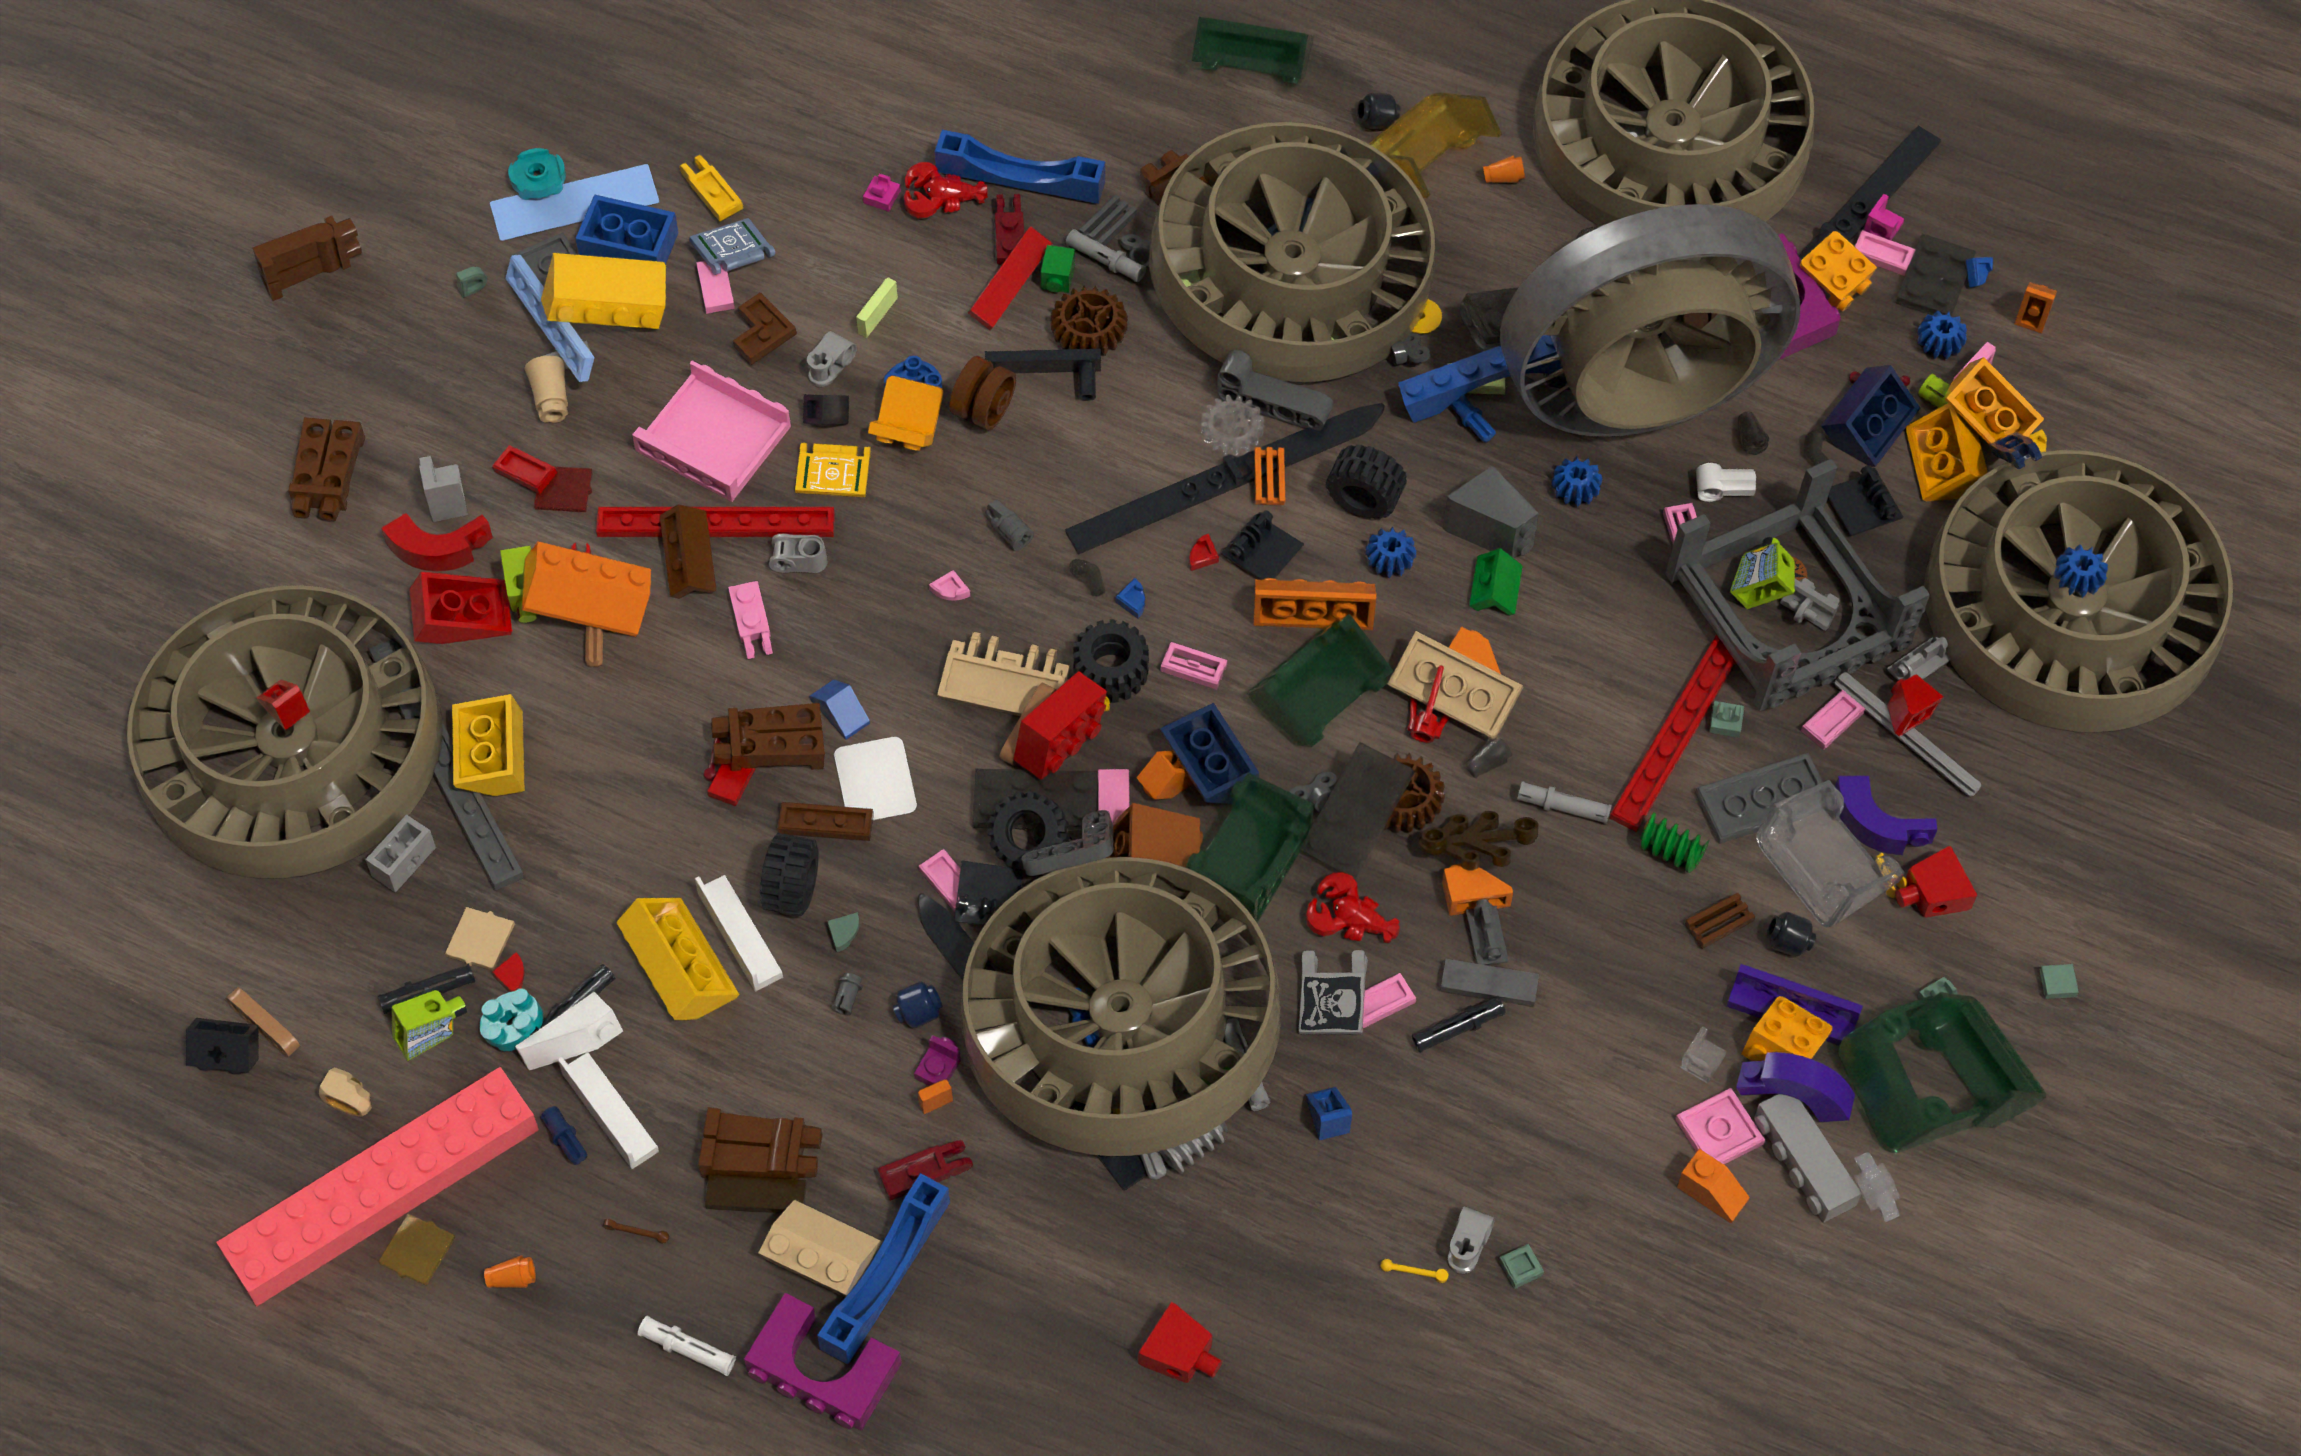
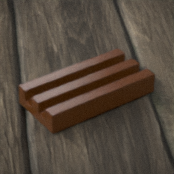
(1740, 908)

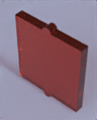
(566, 491)

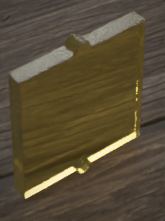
(417, 1249)

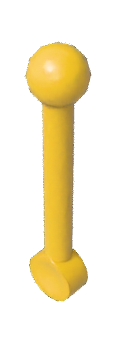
(1440, 1275)

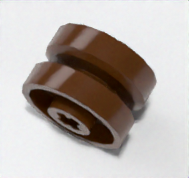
(982, 392)

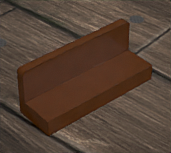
(687, 551)

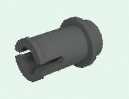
(847, 993)

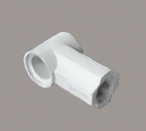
(1717, 482)

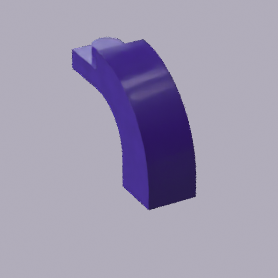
(1876, 827)
(1800, 1078)

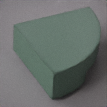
(843, 930)

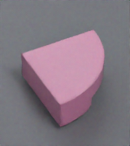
(950, 587)

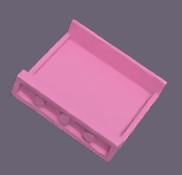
(714, 432)

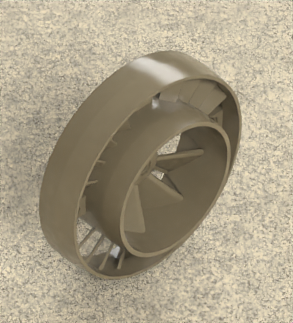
(1686, 149)
(1313, 279)
(2103, 634)
(339, 740)
(1166, 985)

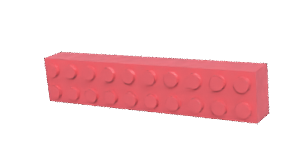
(377, 1186)

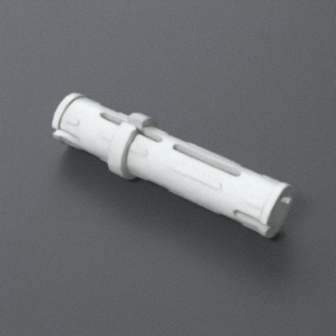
(686, 1345)

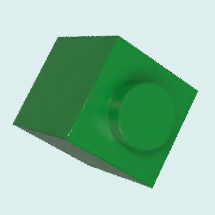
(1057, 269)

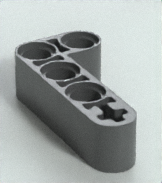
(1273, 396)

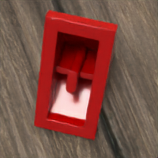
(284, 703)

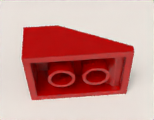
(458, 608)

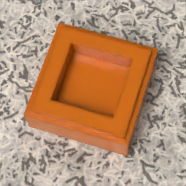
(935, 1096)

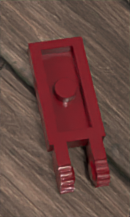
(1008, 227)
(902, 1174)

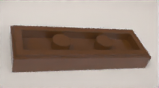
(825, 821)

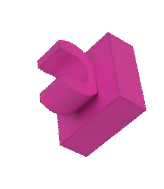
(881, 192)

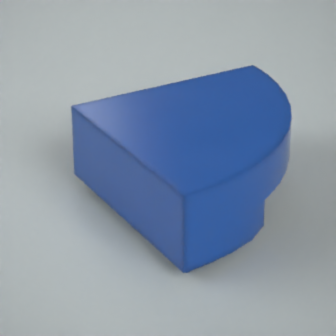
(1978, 270)
(1132, 598)

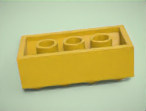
(605, 291)
(676, 957)

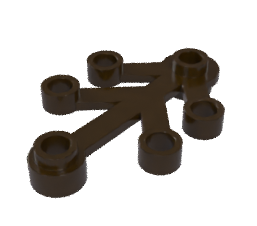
(1438, 841)

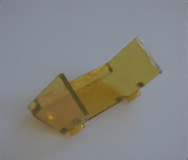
(1433, 128)

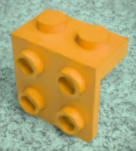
(1839, 269)
(908, 413)
(1786, 1030)

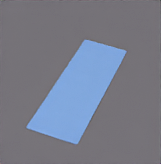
(523, 217)

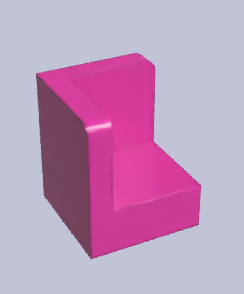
(1882, 221)

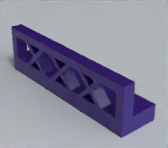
(1759, 989)

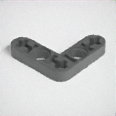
(1093, 846)

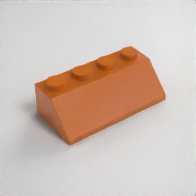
(585, 588)
(1312, 603)

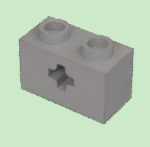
(400, 853)

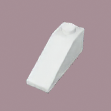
(573, 1033)

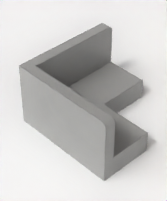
(443, 490)

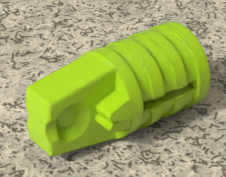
(1932, 396)

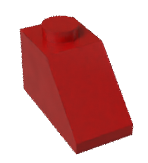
(1912, 703)

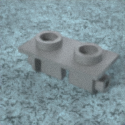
(1922, 660)

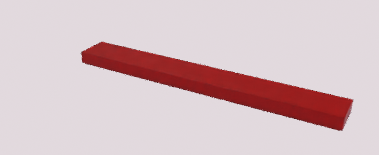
(721, 521)
(1674, 737)

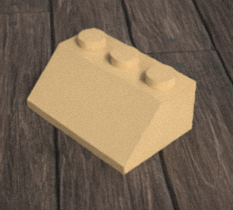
(819, 1248)

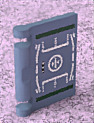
(732, 246)

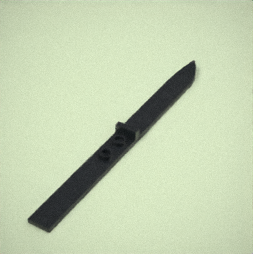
(1884, 181)
(1219, 479)
(956, 948)

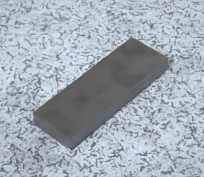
(1489, 981)

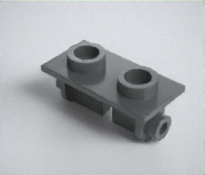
(1486, 934)

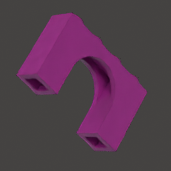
(1817, 317)
(847, 1398)

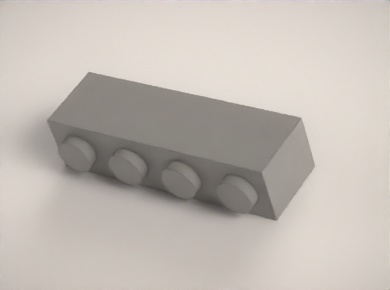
(1807, 1156)

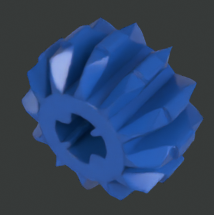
(1942, 334)
(1576, 481)
(1390, 552)
(2080, 571)

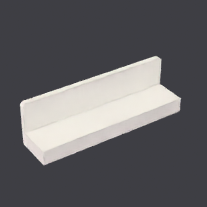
(739, 932)
(609, 1110)

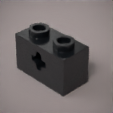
(222, 1045)

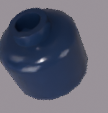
(917, 1004)

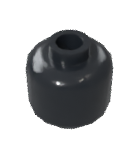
(1378, 111)
(1791, 934)

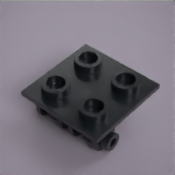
(1864, 502)
(1262, 547)
(983, 890)

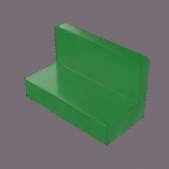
(1496, 582)

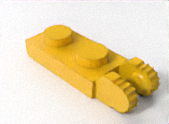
(712, 189)

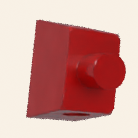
(1937, 886)
(1179, 1347)

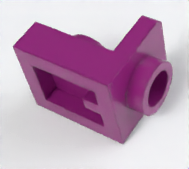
(939, 1061)

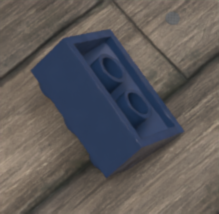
(1871, 415)
(1209, 753)

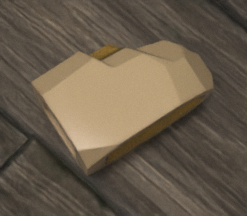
(345, 1093)

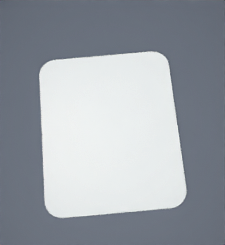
(876, 777)

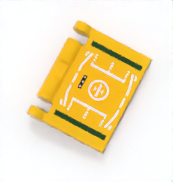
(833, 470)

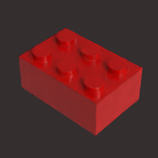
(1060, 725)

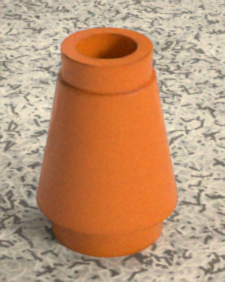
(1505, 171)
(511, 1274)

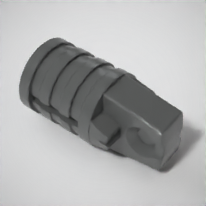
(1009, 525)

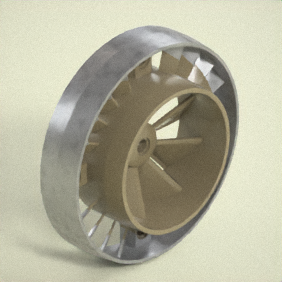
(1626, 285)

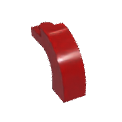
(435, 551)

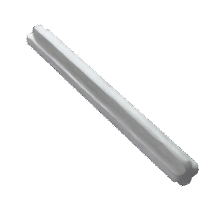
(1912, 738)

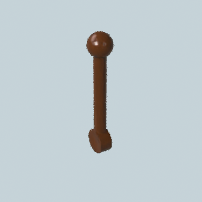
(662, 1236)

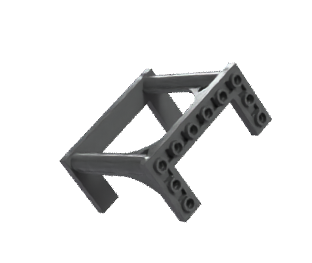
(1779, 675)

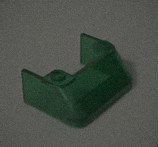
(1252, 48)
(1979, 1055)
(1885, 1089)

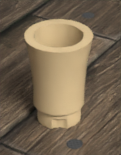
(548, 387)

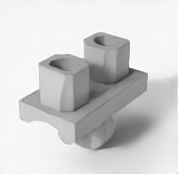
(1811, 604)

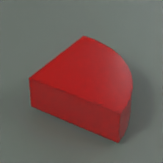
(1203, 553)
(510, 973)

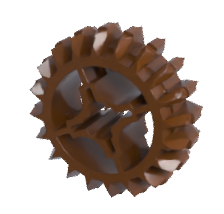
(1094, 312)
(1414, 805)

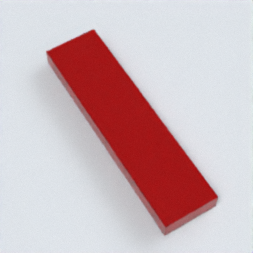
(1009, 278)

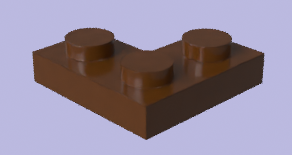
(768, 329)

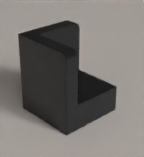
(826, 409)

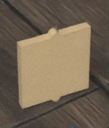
(479, 938)

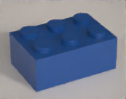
(626, 231)

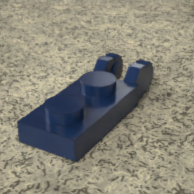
(2016, 449)

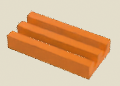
(1269, 454)

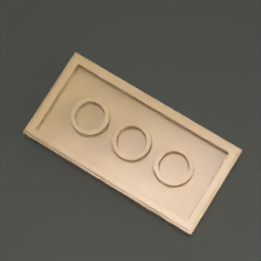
(1467, 688)

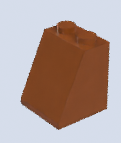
(1156, 835)

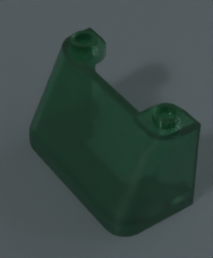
(1321, 680)
(1256, 843)

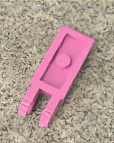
(750, 616)

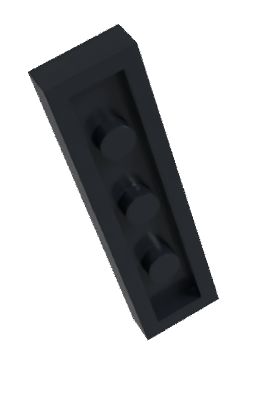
(1083, 361)

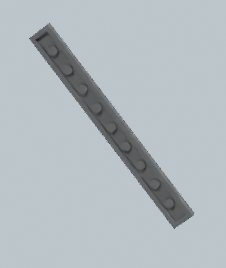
(467, 805)

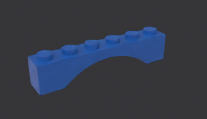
(1070, 178)
(1437, 389)
(862, 1306)

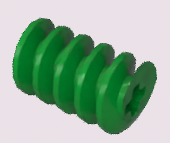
(1672, 843)

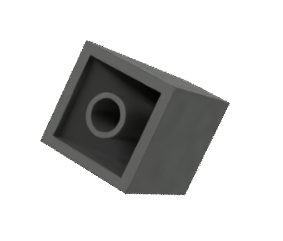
(1491, 514)

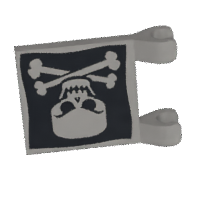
(1332, 1000)

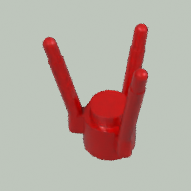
(1425, 727)

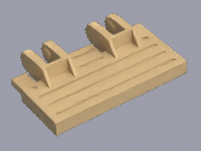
(999, 683)

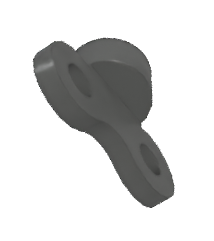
(1138, 247)
(1410, 349)
(1317, 791)

